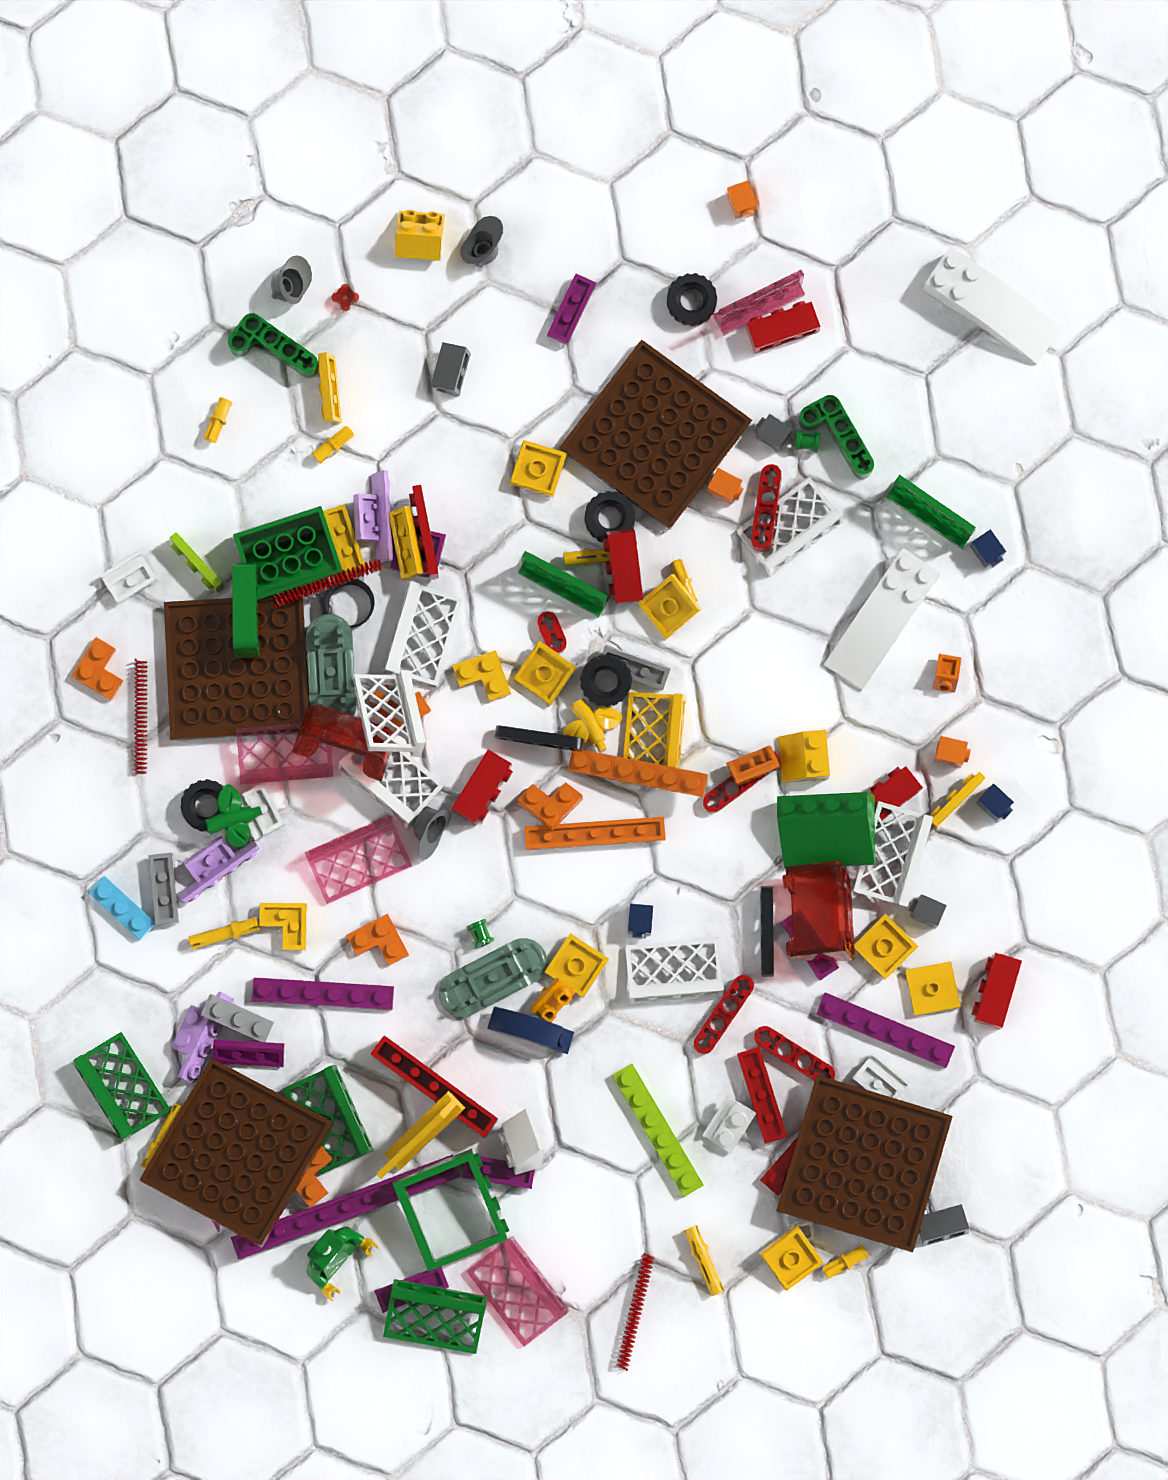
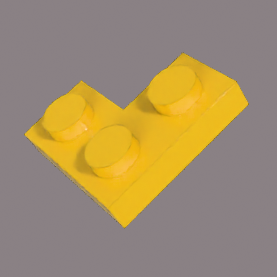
(485, 669)
(292, 919)

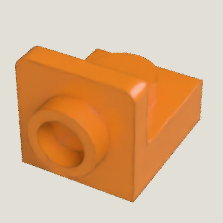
(947, 673)

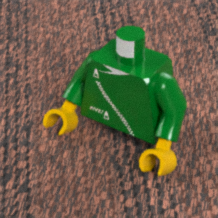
(331, 1253)

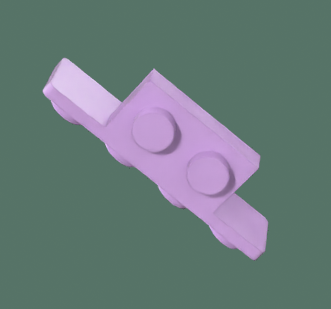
(372, 517)
(213, 863)
(196, 1040)

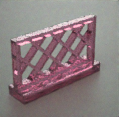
(760, 303)
(279, 773)
(349, 840)
(532, 1276)

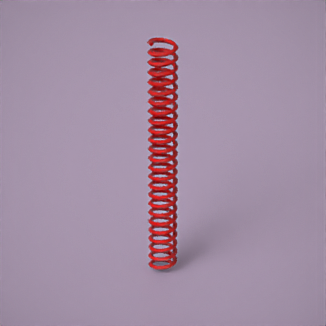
(326, 584)
(140, 717)
(634, 1317)

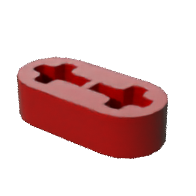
(557, 630)

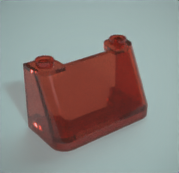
(343, 732)
(820, 912)

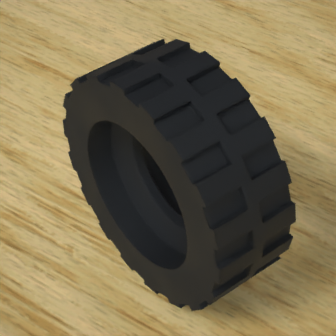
(686, 282)
(604, 500)
(601, 697)
(190, 797)

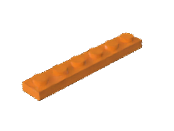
(638, 772)
(595, 833)

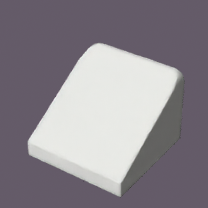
(806, 1227)

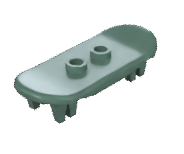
(331, 664)
(492, 977)

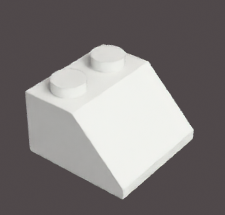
(522, 1142)

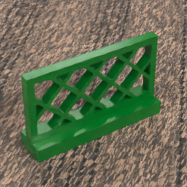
(931, 512)
(563, 584)
(103, 1096)
(346, 1109)
(443, 1299)

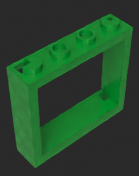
(491, 1203)

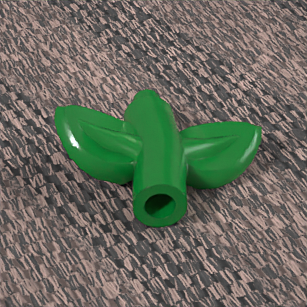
(232, 817)

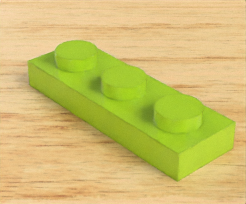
(195, 563)

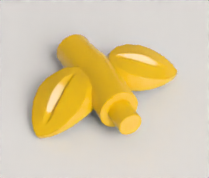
(592, 724)

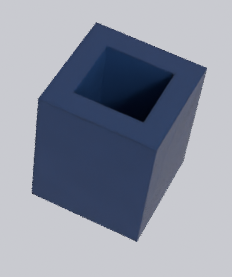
(988, 549)
(995, 803)
(640, 920)

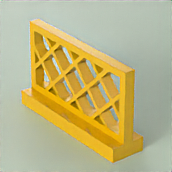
(674, 727)
(421, 1133)

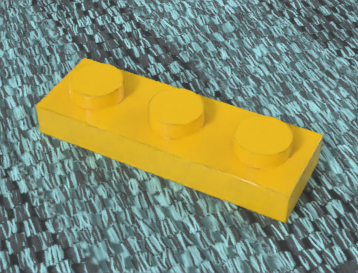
(329, 388)
(343, 537)
(406, 543)
(956, 798)

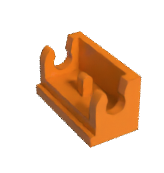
(753, 765)

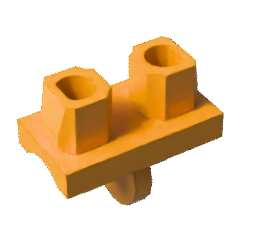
(552, 1000)

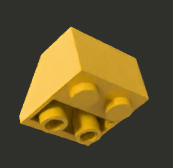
(419, 235)

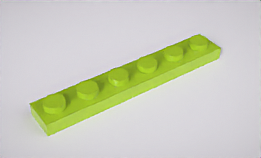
(657, 1130)

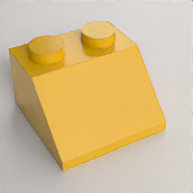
(804, 756)

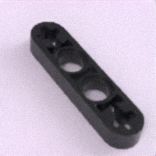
(539, 738)
(767, 931)

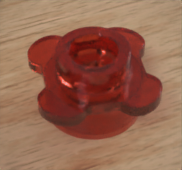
(345, 290)

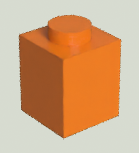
(742, 200)
(725, 486)
(952, 752)

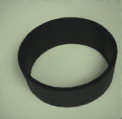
(356, 582)

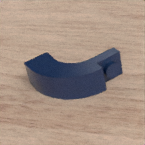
(530, 1029)

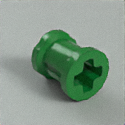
(807, 441)
(480, 933)

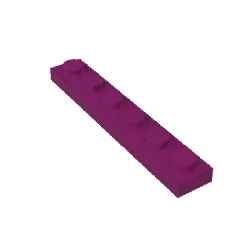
(323, 993)
(885, 1030)

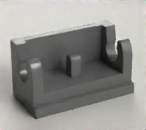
(450, 368)
(943, 1225)

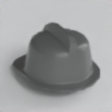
(482, 242)
(292, 280)
(429, 829)

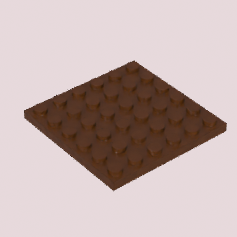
(655, 434)
(218, 693)
(236, 1152)
(864, 1163)

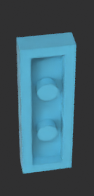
(122, 907)

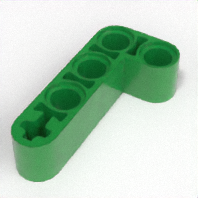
(277, 348)
(840, 438)
(245, 610)

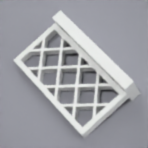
(806, 538)
(403, 627)
(407, 707)
(383, 796)
(912, 857)
(680, 989)

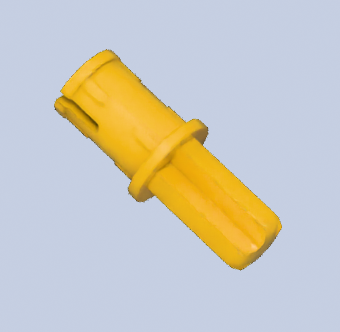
(217, 420)
(333, 444)
(679, 570)
(845, 1262)

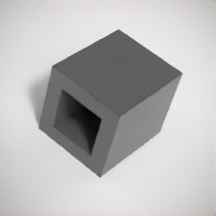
(772, 432)
(927, 910)

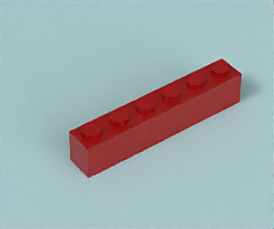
(432, 1084)

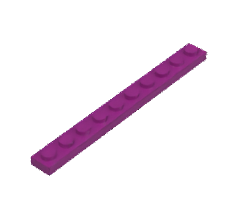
(340, 1209)

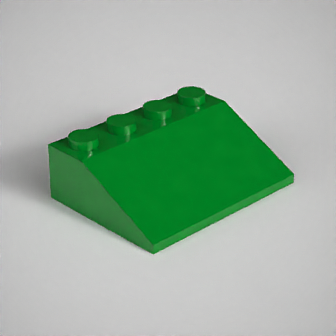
(289, 551)
(827, 828)

